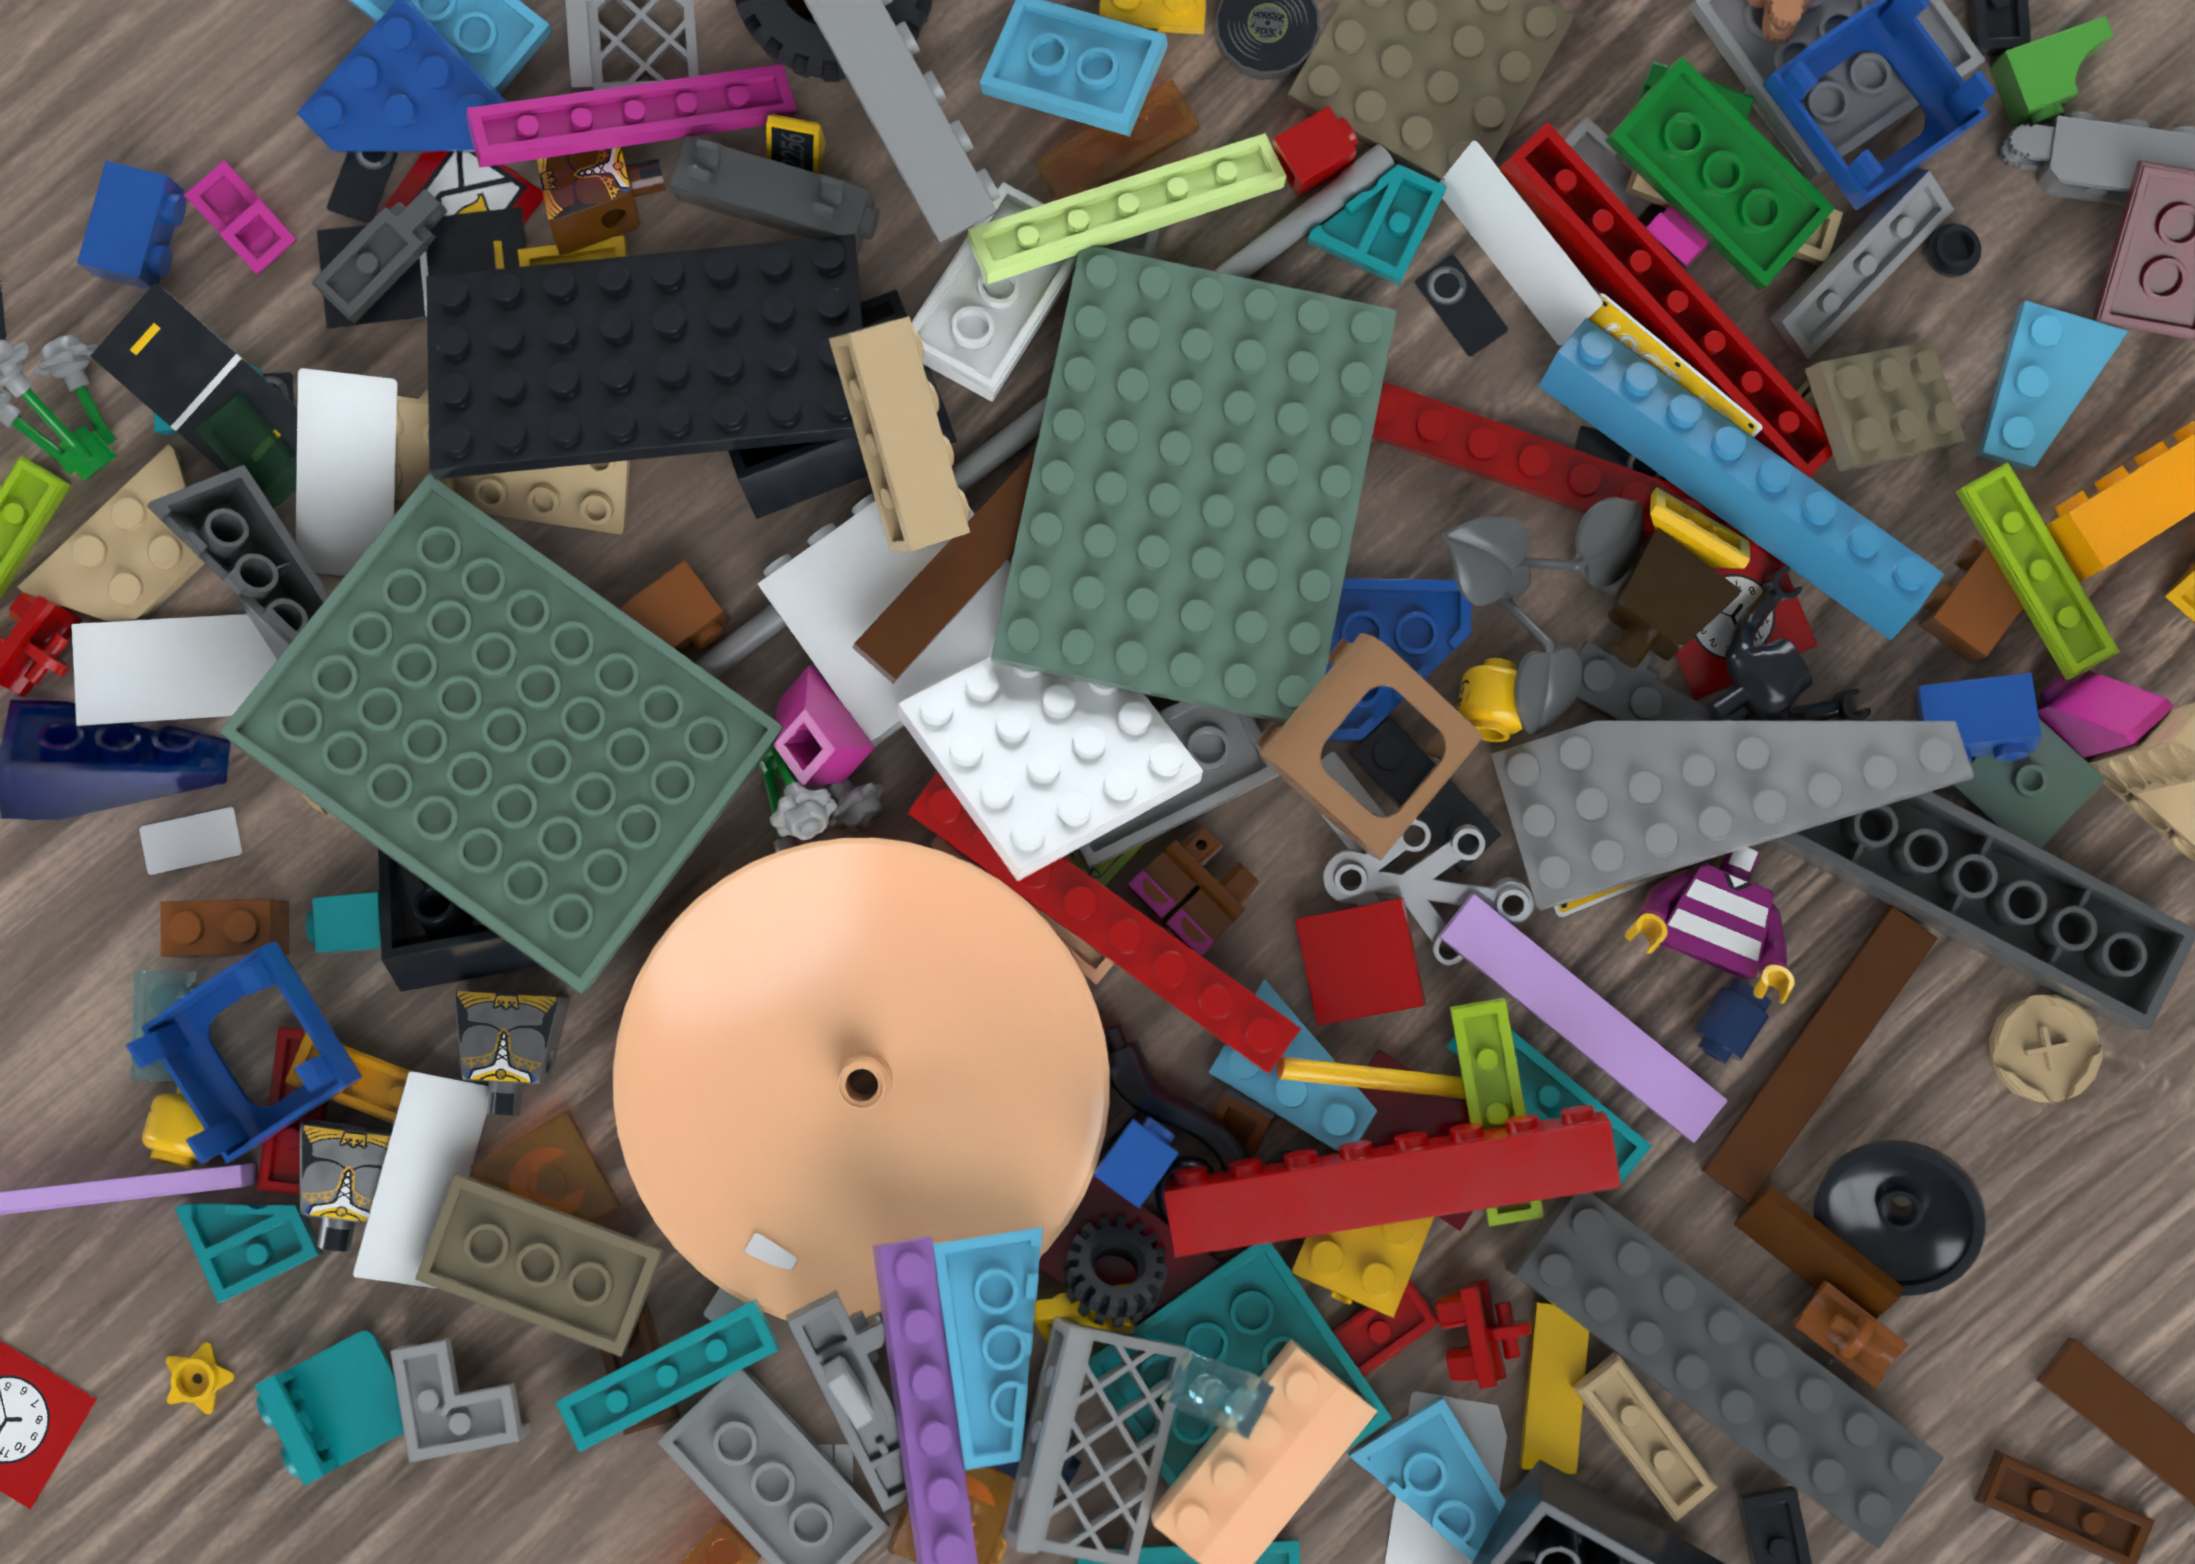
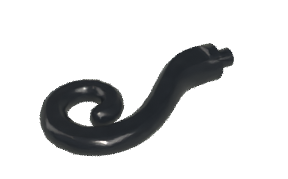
(1141, 1089)

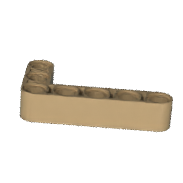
(2159, 777)

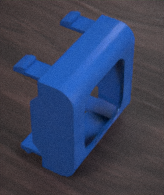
(1896, 34)
(185, 1047)

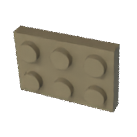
(1885, 405)

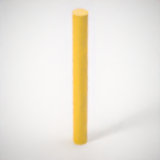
(1370, 1077)

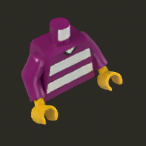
(1719, 921)

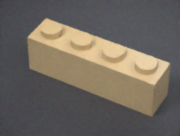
(901, 435)

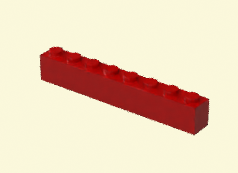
(1653, 288)
(1121, 937)
(1391, 1182)

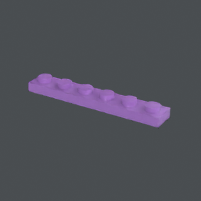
(924, 1402)

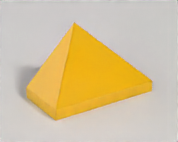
(1698, 533)

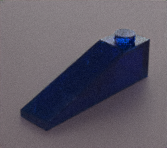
(72, 770)

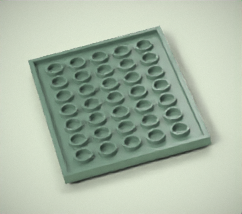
(1194, 485)
(503, 733)

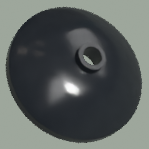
(1914, 1244)

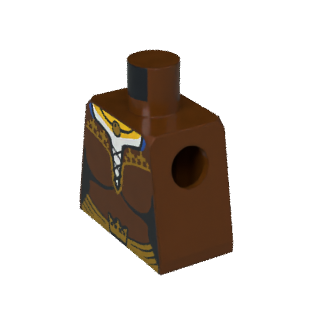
(594, 195)

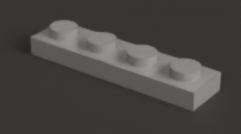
(1862, 263)

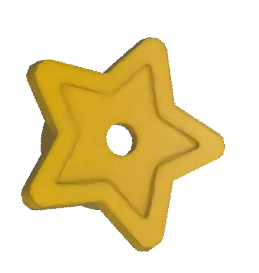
(182, 1382)

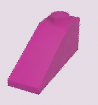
(2099, 712)

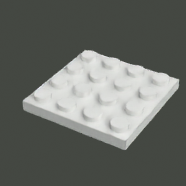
(1046, 757)

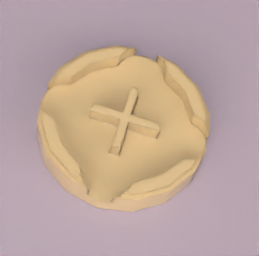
(2045, 1048)

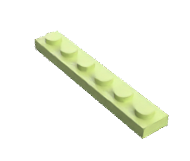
(1126, 208)

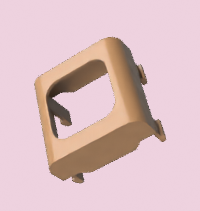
(1298, 744)

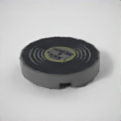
(1267, 35)

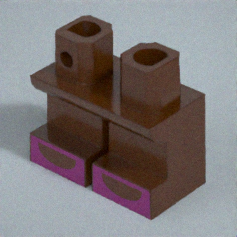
(1177, 873)

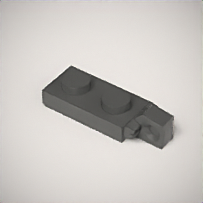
(379, 255)

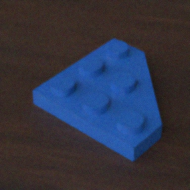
(399, 91)
(1413, 618)

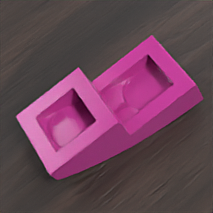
(240, 217)
(1677, 236)

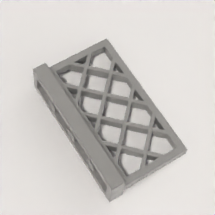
(585, 47)
(1048, 1447)

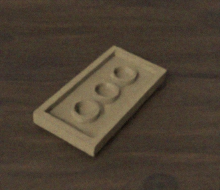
(539, 1264)

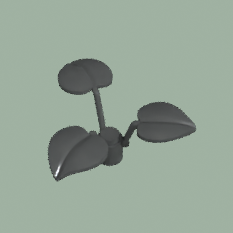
(1494, 568)

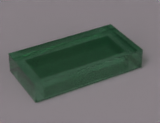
(246, 439)

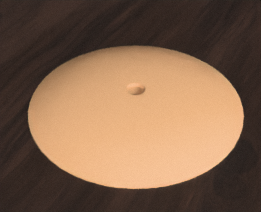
(834, 965)

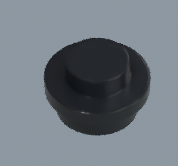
(1953, 250)

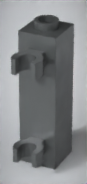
(771, 192)

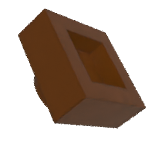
(1244, 1118)

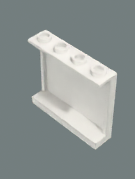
(844, 586)

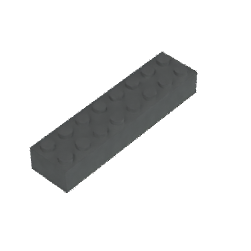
(2007, 902)
(1726, 1365)

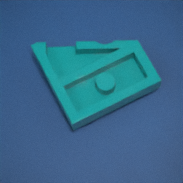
(1383, 225)
(246, 1242)

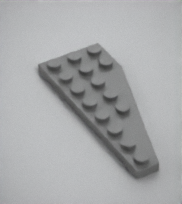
(1663, 795)

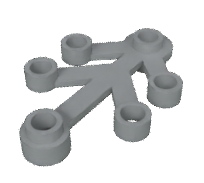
(1420, 885)

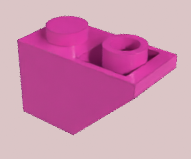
(818, 732)

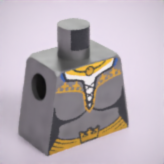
(508, 1042)
(339, 1176)

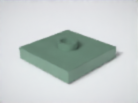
(2031, 793)

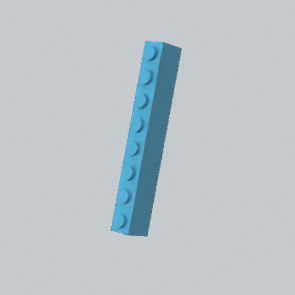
(1740, 479)

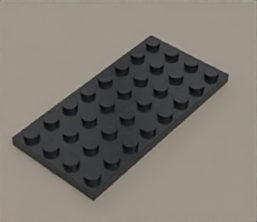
(639, 356)

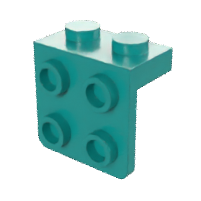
(332, 1406)

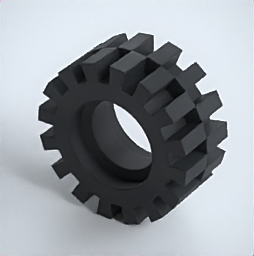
(1123, 1243)

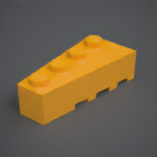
(2127, 506)

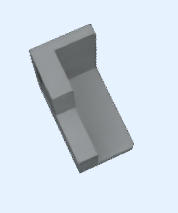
(441, 1418)

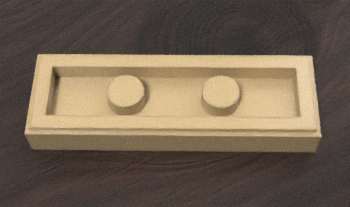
(1644, 1437)

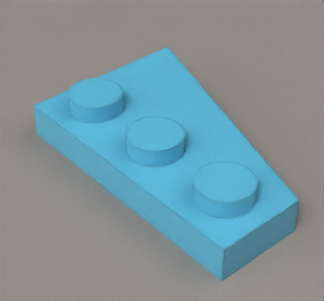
(2042, 380)
(1323, 1110)
(1436, 1473)

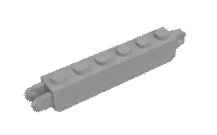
(2094, 157)

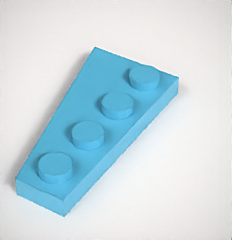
(988, 1324)

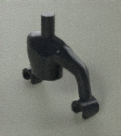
(1773, 674)

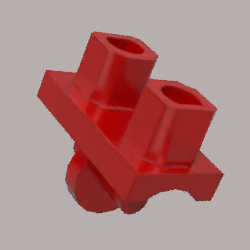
(34, 643)
(1484, 1357)

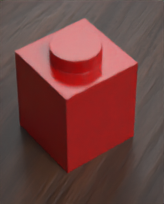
(1315, 150)

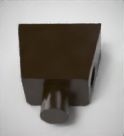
(1666, 600)

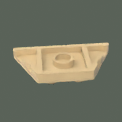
(123, 556)

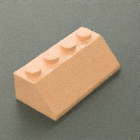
(1247, 1490)

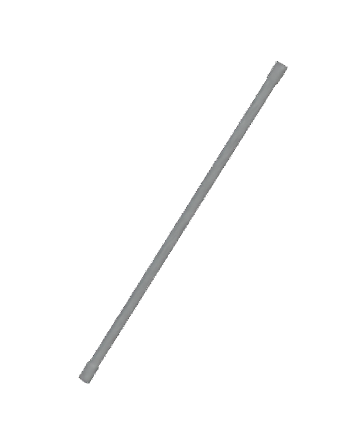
(1353, 180)

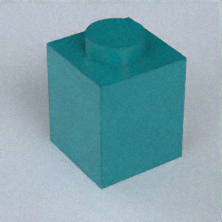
(345, 923)

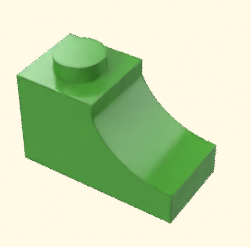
(2041, 75)

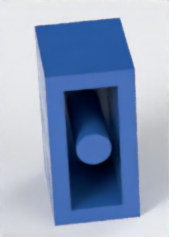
(132, 226)
(1991, 714)
(1137, 1159)

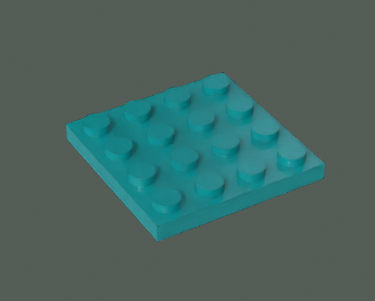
(1242, 1319)

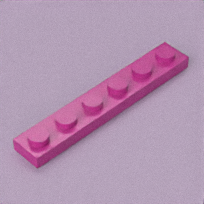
(628, 115)

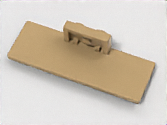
(568, 496)

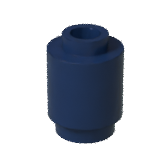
(1732, 1022)

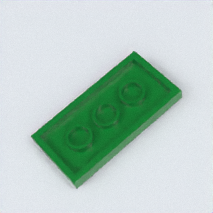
(1720, 173)

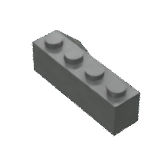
(250, 549)

